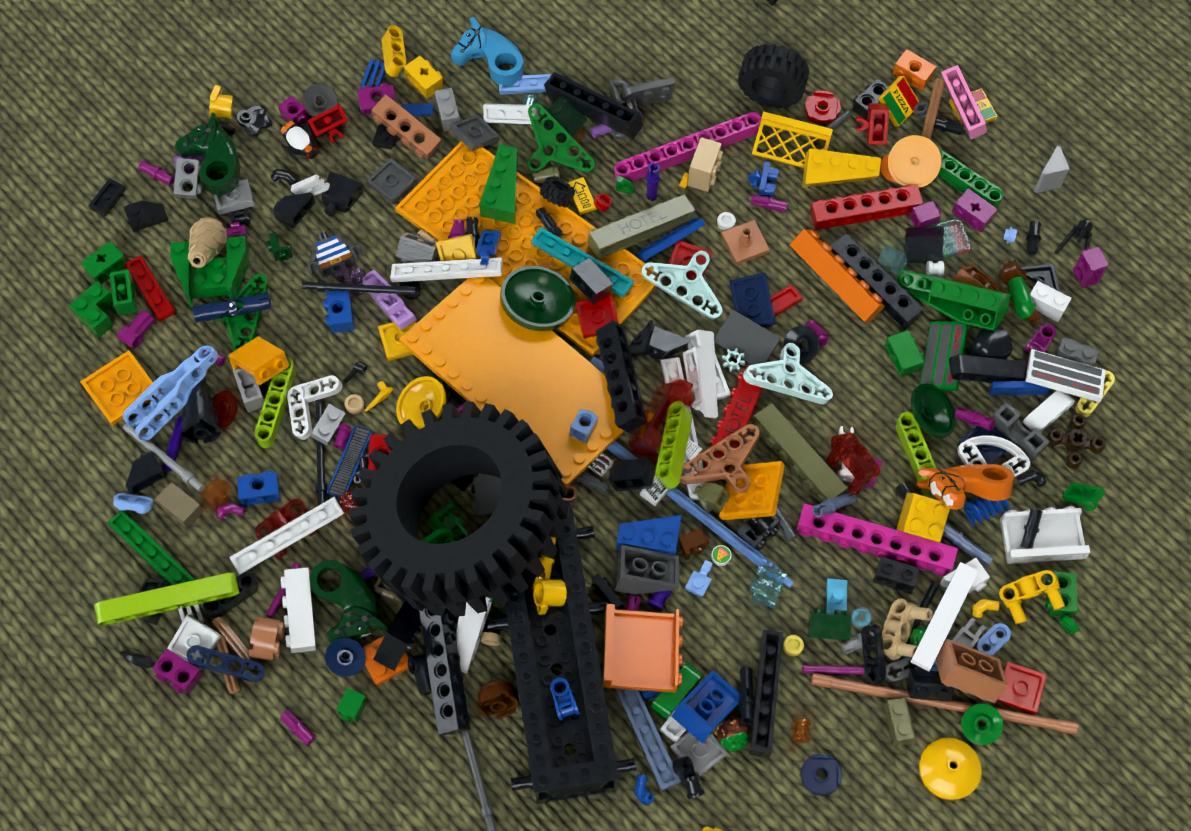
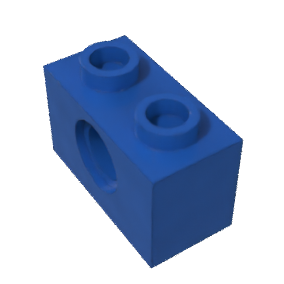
(339, 301)
(268, 493)

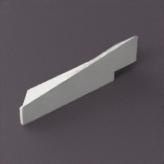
(469, 633)

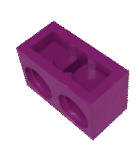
(1090, 267)
(179, 669)

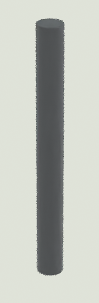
(832, 125)

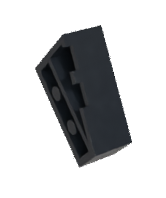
(399, 636)

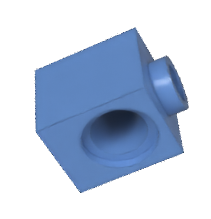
(581, 432)

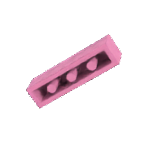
(964, 102)

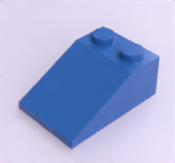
(707, 707)

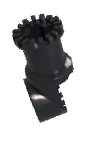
(688, 776)

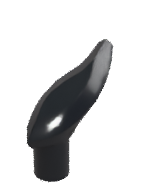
(138, 659)

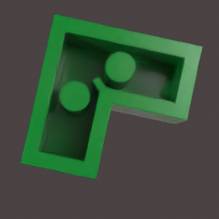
(91, 307)

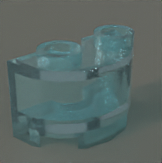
(768, 585)

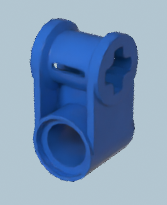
(564, 702)

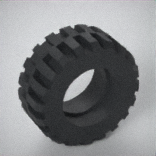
(773, 76)

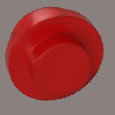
(602, 202)

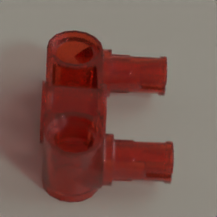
(855, 458)
(280, 518)

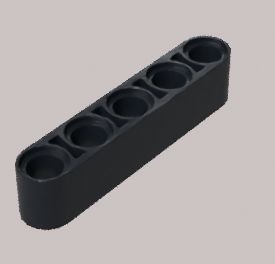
(986, 369)

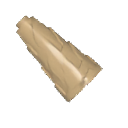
(206, 241)

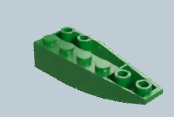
(957, 299)

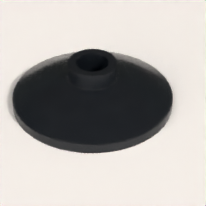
(798, 336)

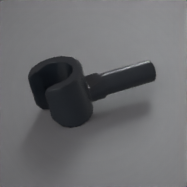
(358, 367)

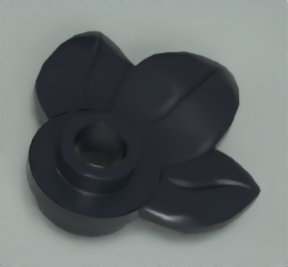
(255, 120)

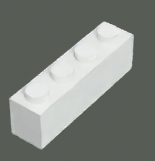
(299, 610)

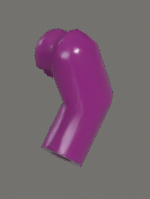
(223, 510)

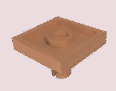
(745, 242)

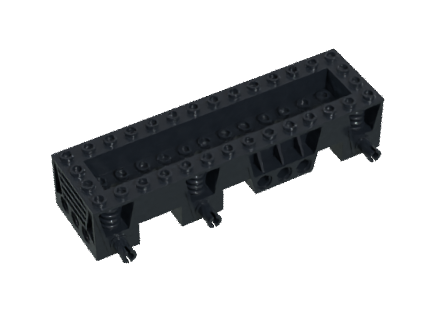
(572, 647)

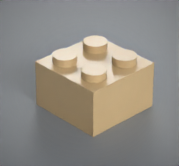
(705, 164)

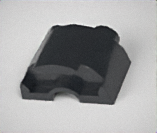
(758, 530)

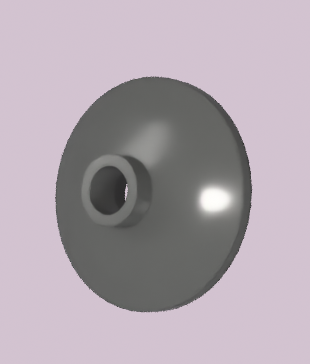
(322, 94)

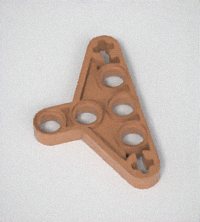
(732, 456)

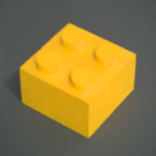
(923, 517)

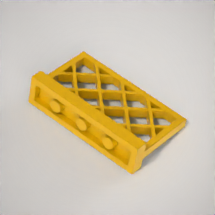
(792, 126)

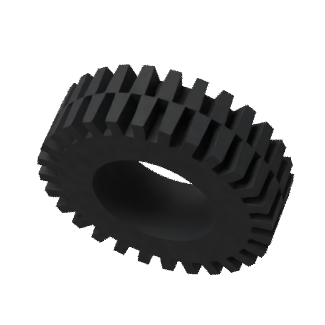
(495, 553)

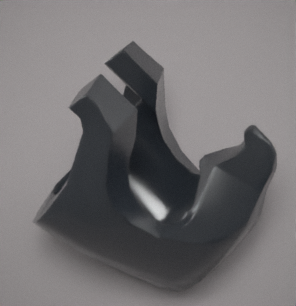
(992, 344)

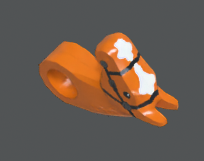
(983, 480)

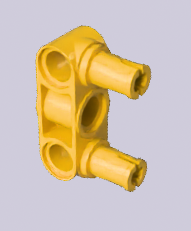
(1030, 587)

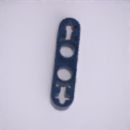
(224, 667)

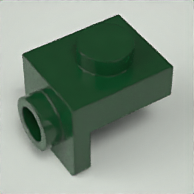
(280, 253)

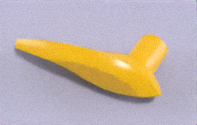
(383, 394)

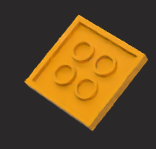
(117, 386)
(762, 495)

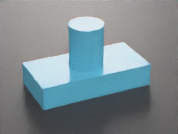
(836, 595)

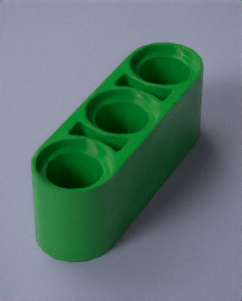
(667, 702)

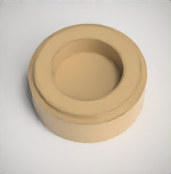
(354, 404)
(490, 639)

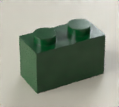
(829, 624)

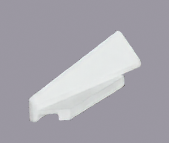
(701, 371)

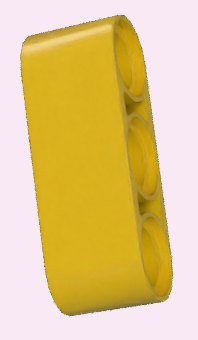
(393, 51)

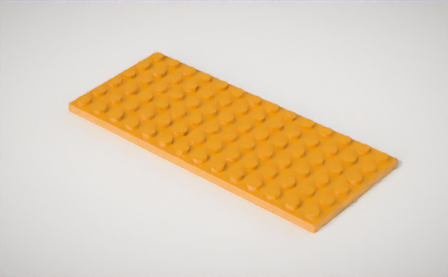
(455, 192)

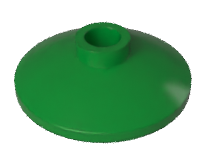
(989, 732)

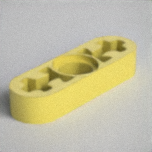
(1093, 404)

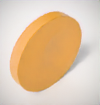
(914, 161)

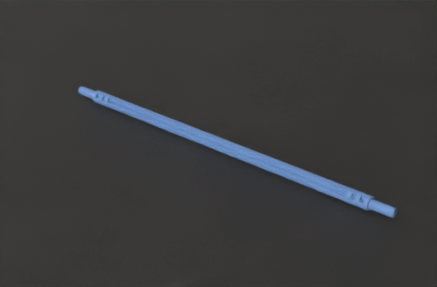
(707, 519)

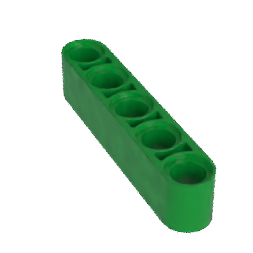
(972, 180)

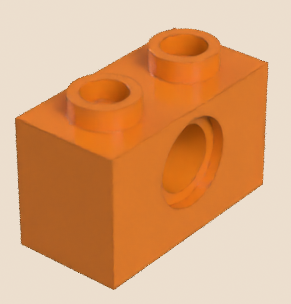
(911, 62)

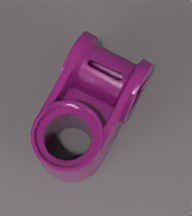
(1039, 341)

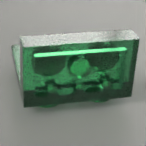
(566, 116)

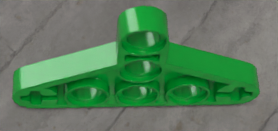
(548, 138)
(240, 322)

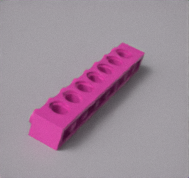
(887, 536)

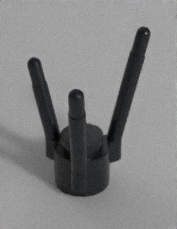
(1082, 231)

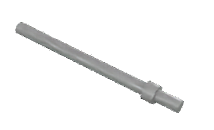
(187, 476)

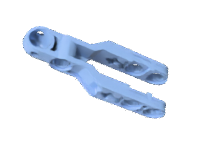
(175, 388)

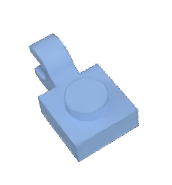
(699, 581)

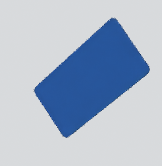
(419, 109)

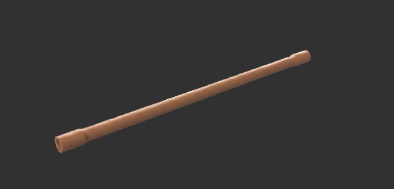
(831, 682)

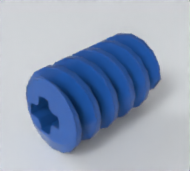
(982, 507)

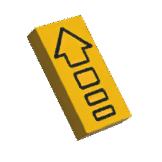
(582, 199)

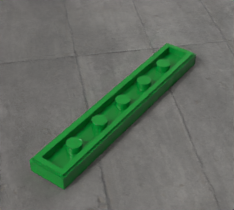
(149, 549)

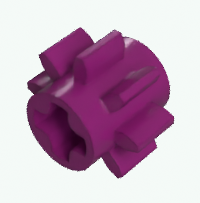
(236, 230)

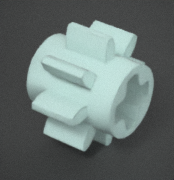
(735, 355)

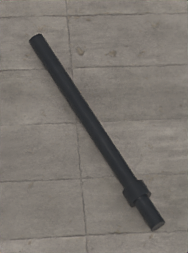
(322, 286)
(321, 486)

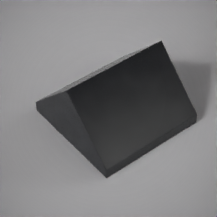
(924, 245)

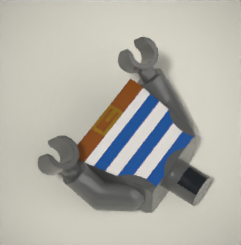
(330, 252)

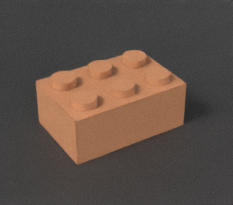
(971, 671)

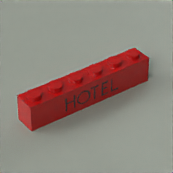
(737, 413)

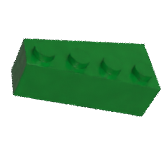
(501, 187)

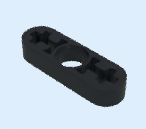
(878, 647)

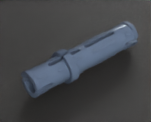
(831, 505)
(966, 545)

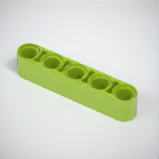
(274, 410)
(674, 445)
(913, 449)

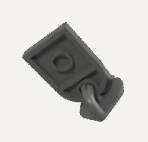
(640, 94)

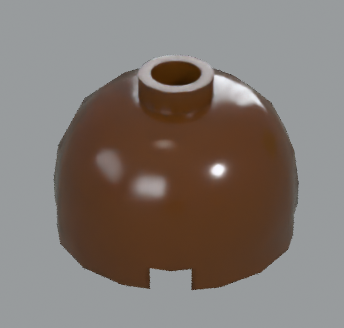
(497, 699)

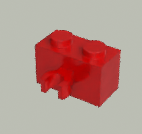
(328, 123)
(875, 124)

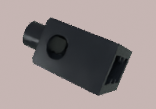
(341, 193)

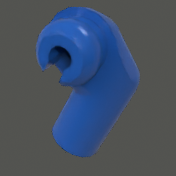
(641, 792)

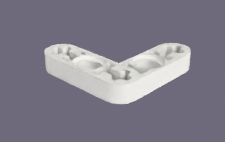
(306, 397)

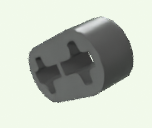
(899, 665)

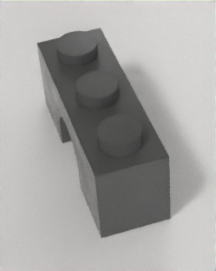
(1009, 425)

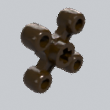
(1079, 436)

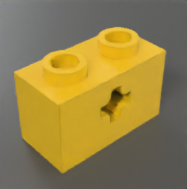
(423, 77)

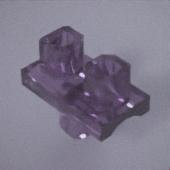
(350, 274)

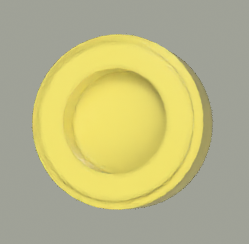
(793, 645)

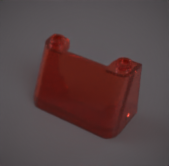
(647, 439)

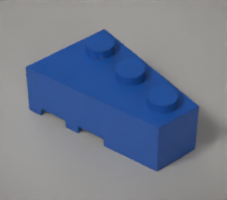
(651, 534)

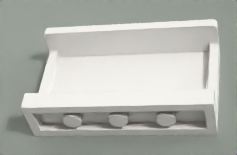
(1057, 540)

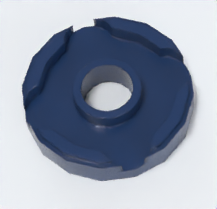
(818, 786)

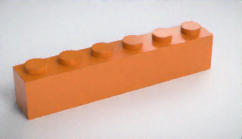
(837, 275)

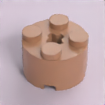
(266, 638)

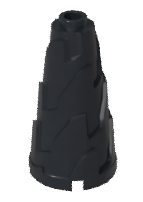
(199, 416)

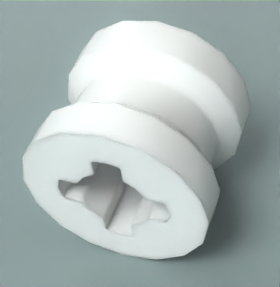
(935, 269)

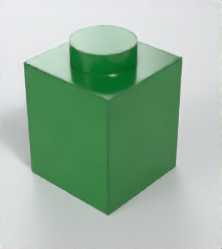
(351, 706)

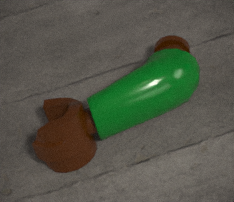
(1020, 295)

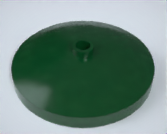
(537, 298)

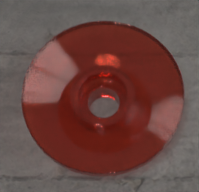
(226, 407)

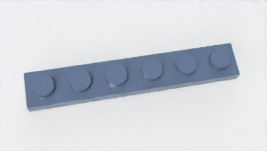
(648, 738)

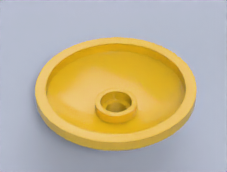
(418, 397)
(941, 778)

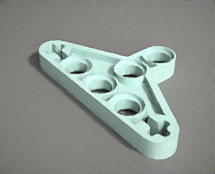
(678, 278)
(797, 378)

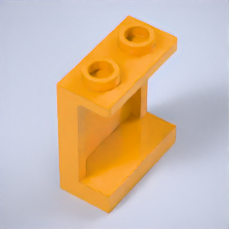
(259, 359)

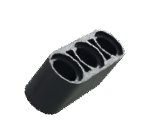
(225, 604)

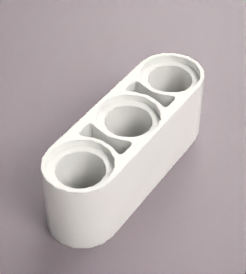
(1049, 411)

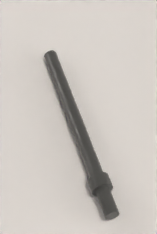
(487, 810)

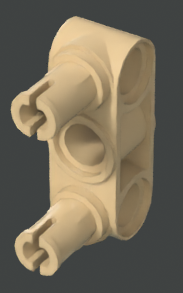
(899, 626)

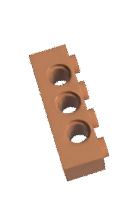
(386, 107)

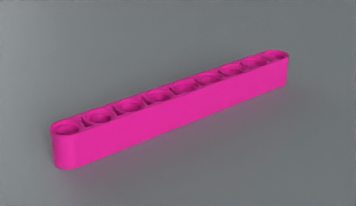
(679, 146)

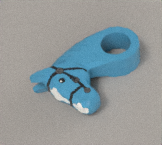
(496, 50)

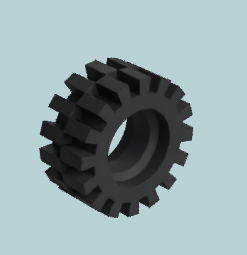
(557, 192)

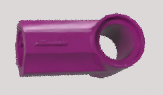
(133, 333)

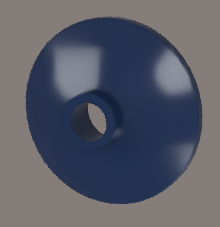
(343, 665)

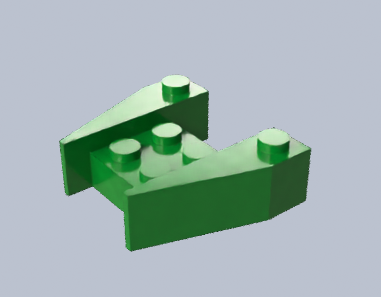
(218, 277)

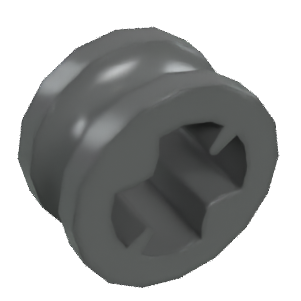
(921, 109)

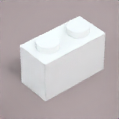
(1049, 301)

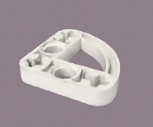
(995, 441)

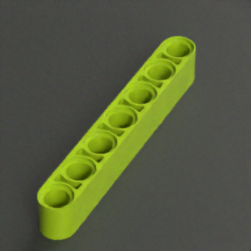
(166, 599)

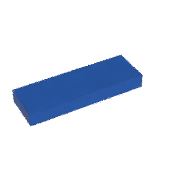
(1016, 388)

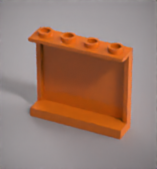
(642, 650)

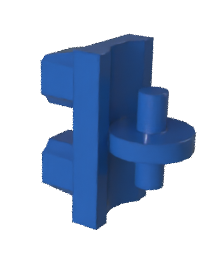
(768, 174)

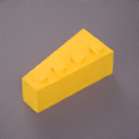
(832, 167)

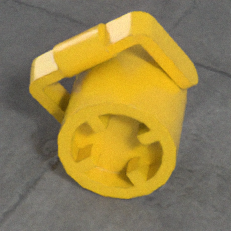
(220, 104)
(548, 594)

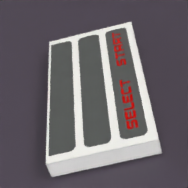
(1065, 375)

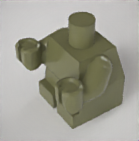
(712, 496)

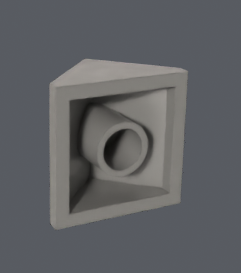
(1053, 173)

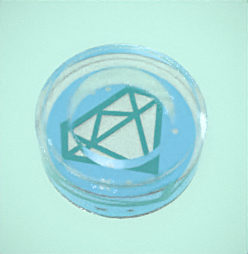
(861, 617)

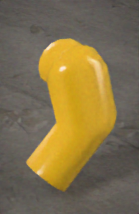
(983, 605)

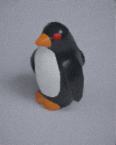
(299, 140)

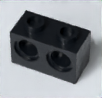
(868, 96)
(896, 575)

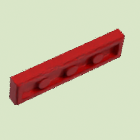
(150, 288)

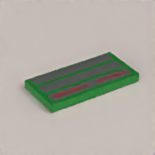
(943, 342)

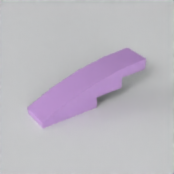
(389, 303)

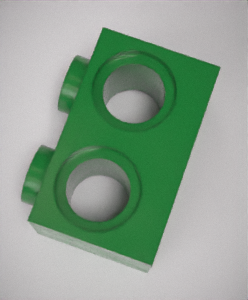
(1068, 594)

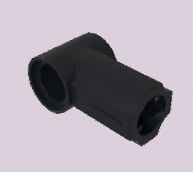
(418, 666)

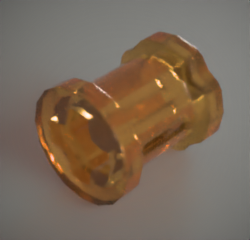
(801, 730)

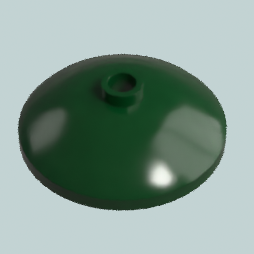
(932, 410)

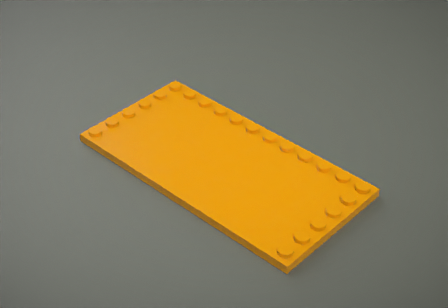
(516, 369)

